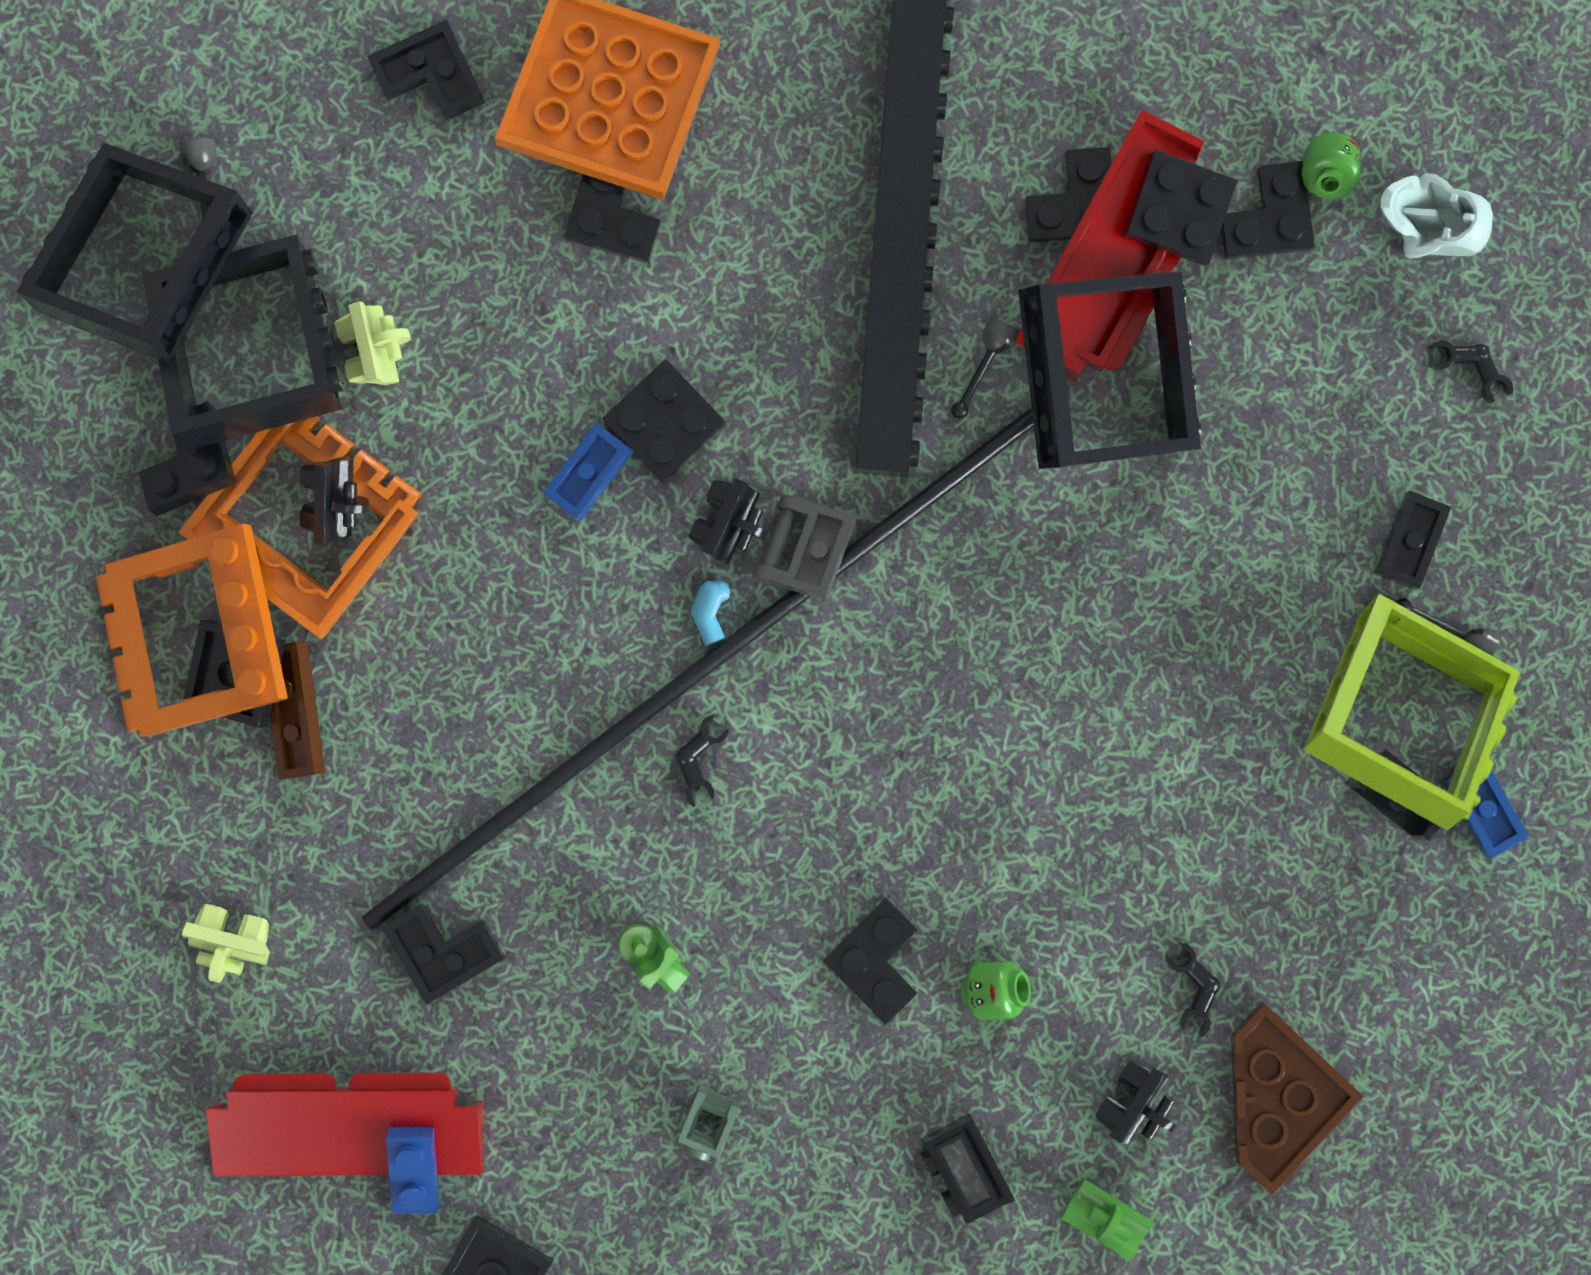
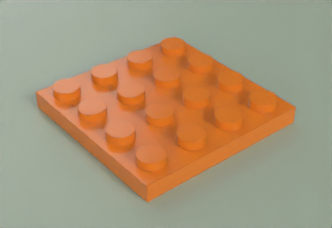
(608, 93)

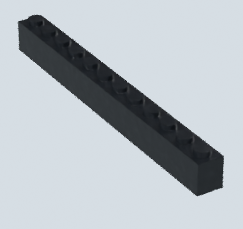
(903, 237)

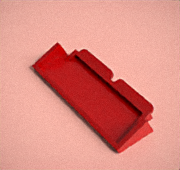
(1106, 326)
(313, 1129)

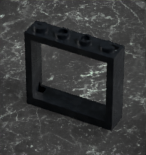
(187, 284)
(1048, 373)
(203, 429)

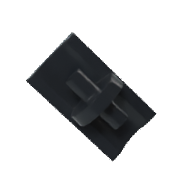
(334, 499)
(734, 523)
(1126, 1121)

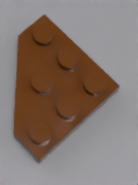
(1282, 1098)

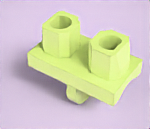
(376, 341)
(209, 935)

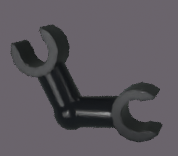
(1481, 357)
(687, 756)
(1208, 988)

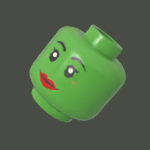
(1331, 165)
(996, 990)

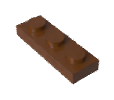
(296, 718)

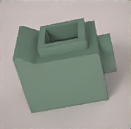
(701, 1144)

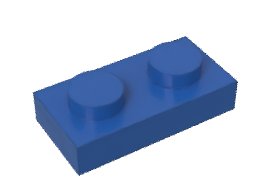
(588, 472)
(1493, 819)
(412, 1169)

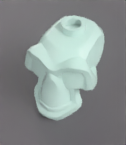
(1436, 217)

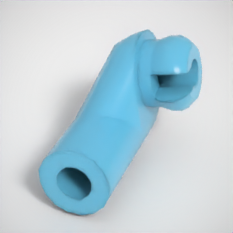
(705, 607)

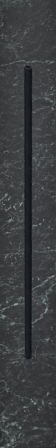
(691, 677)

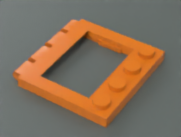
(284, 581)
(243, 619)

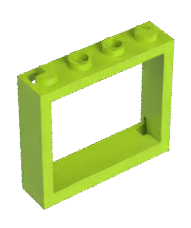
(1448, 654)

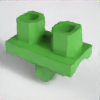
(652, 957)
(1106, 1219)

